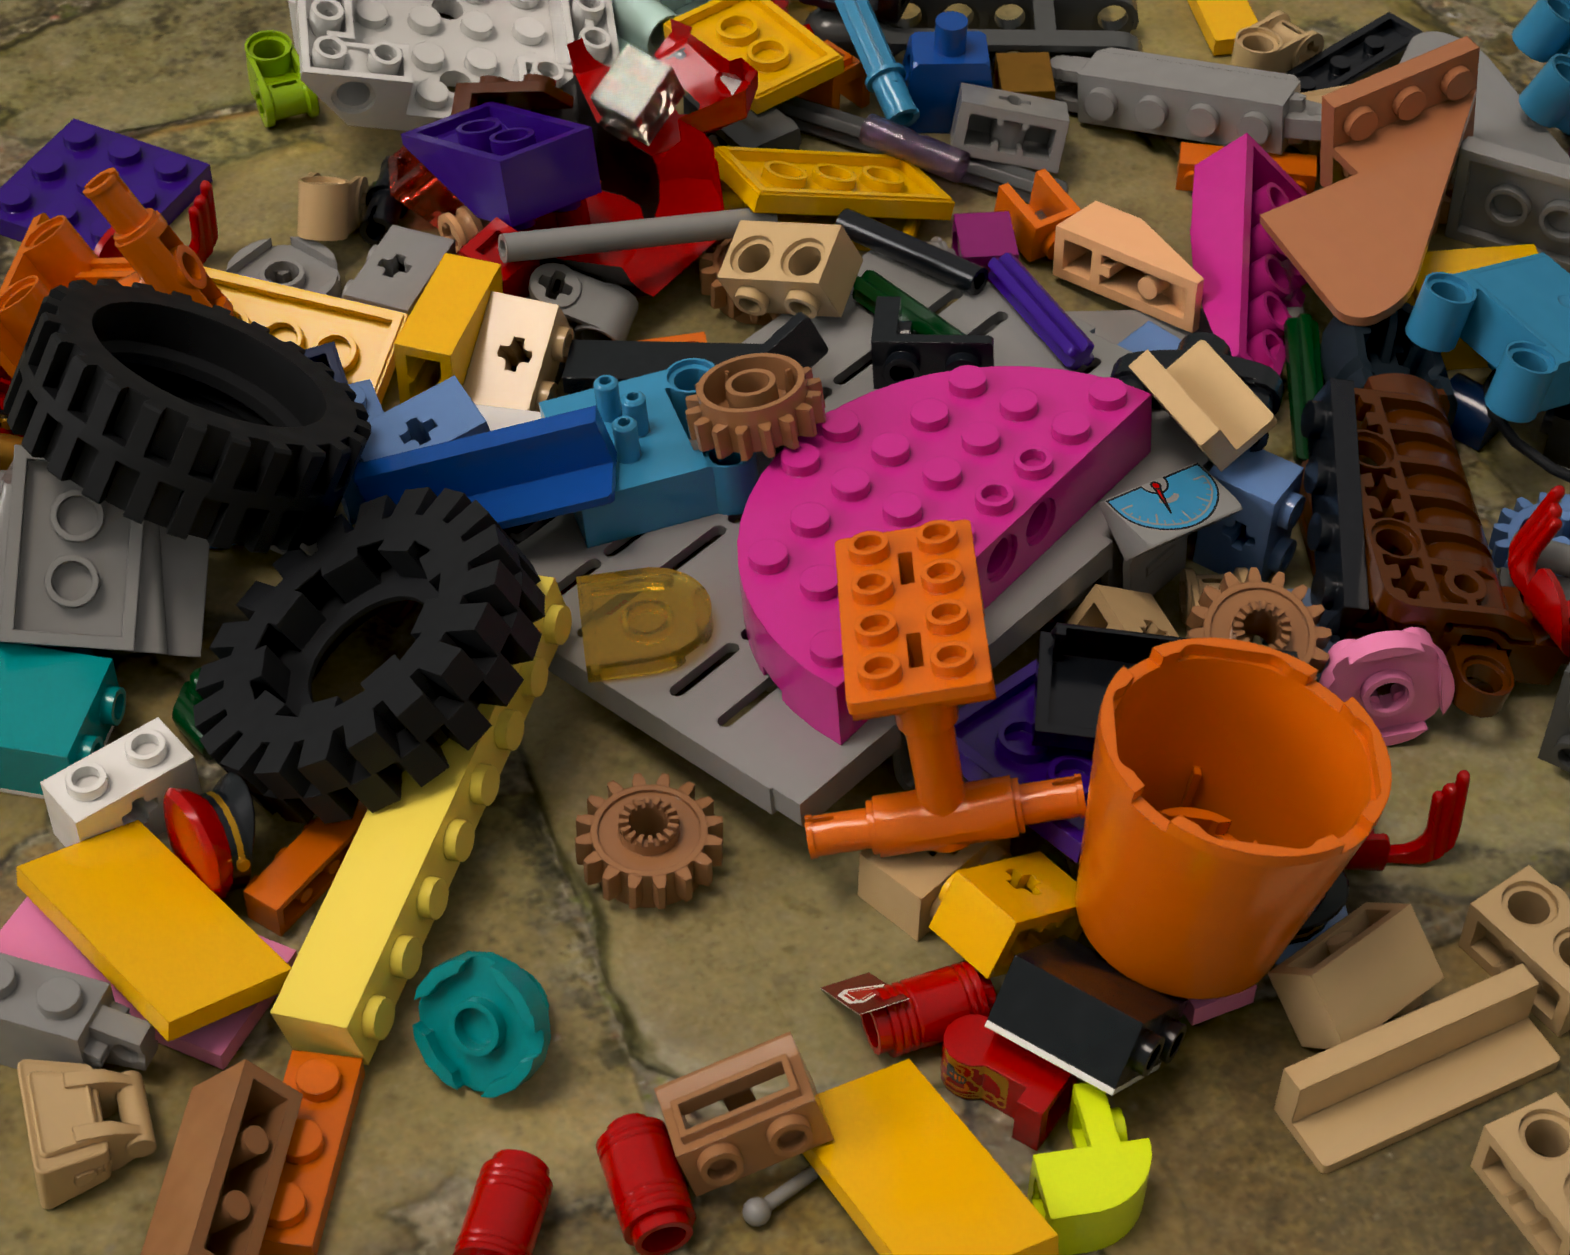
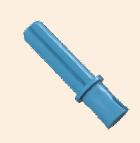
(883, 73)

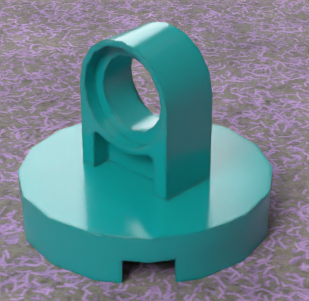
(482, 1023)

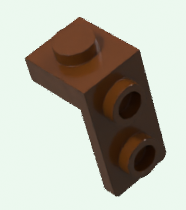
(534, 93)

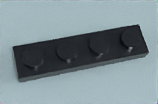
(1337, 510)

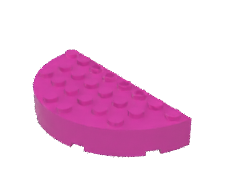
(987, 445)

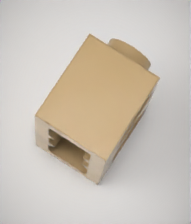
(790, 268)
(1530, 925)
(1529, 1185)

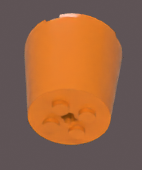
(1220, 812)

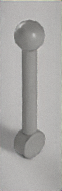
(758, 1210)

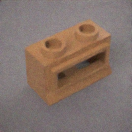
(753, 1130)

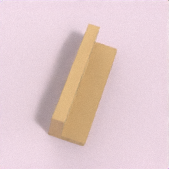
(1415, 1071)

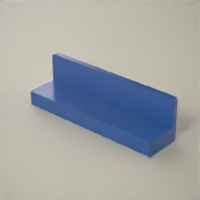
(512, 471)

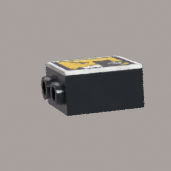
(1086, 1015)

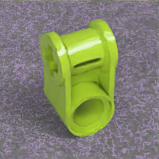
(277, 78)

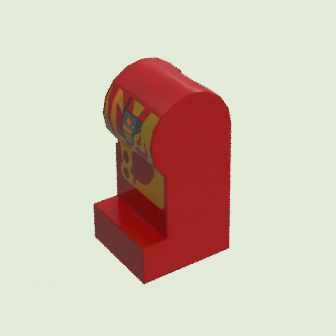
(1006, 1076)

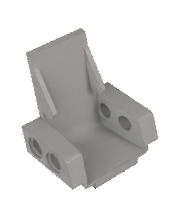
(91, 576)

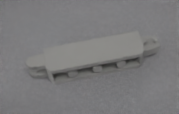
(1187, 98)
(67, 1019)

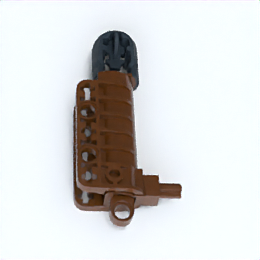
(1421, 523)

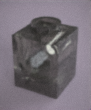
(637, 96)

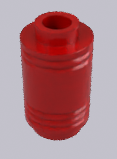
(932, 1005)
(646, 1184)
(506, 1206)

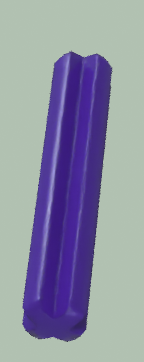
(1041, 311)

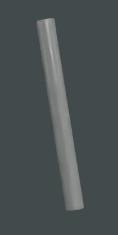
(624, 235)

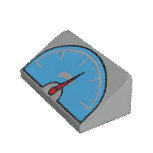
(1167, 509)

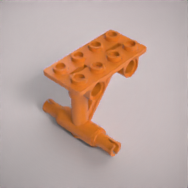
(58, 255)
(917, 653)

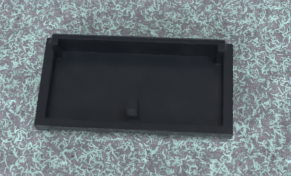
(1074, 674)

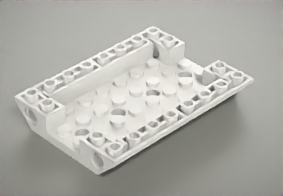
(394, 58)

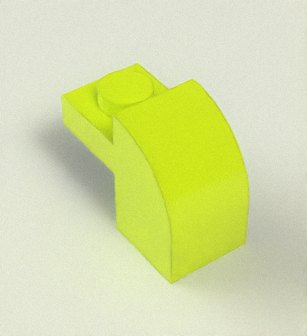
(1100, 1185)

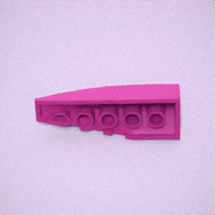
(1241, 265)

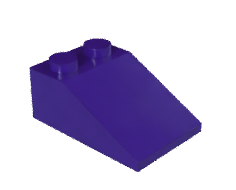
(509, 161)

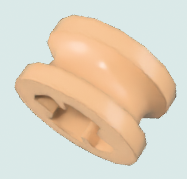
(459, 227)

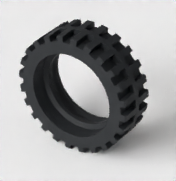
(185, 416)

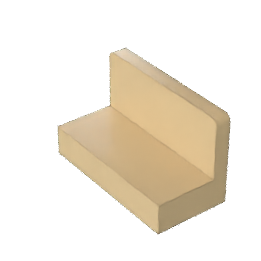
(1207, 402)

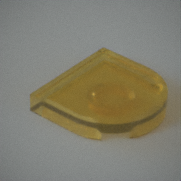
(641, 621)

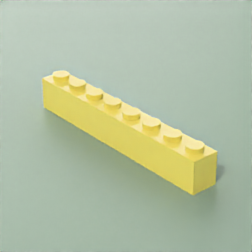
(400, 877)

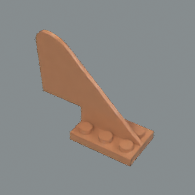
(1383, 180)

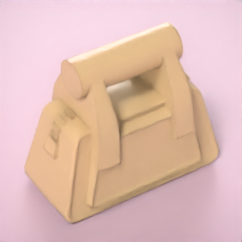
(67, 1130)

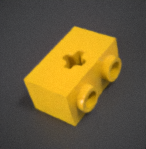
(1005, 910)

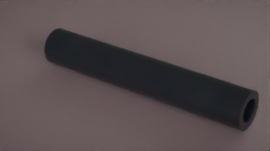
(913, 252)

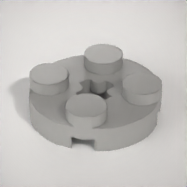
(299, 265)

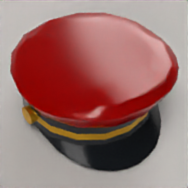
(213, 832)

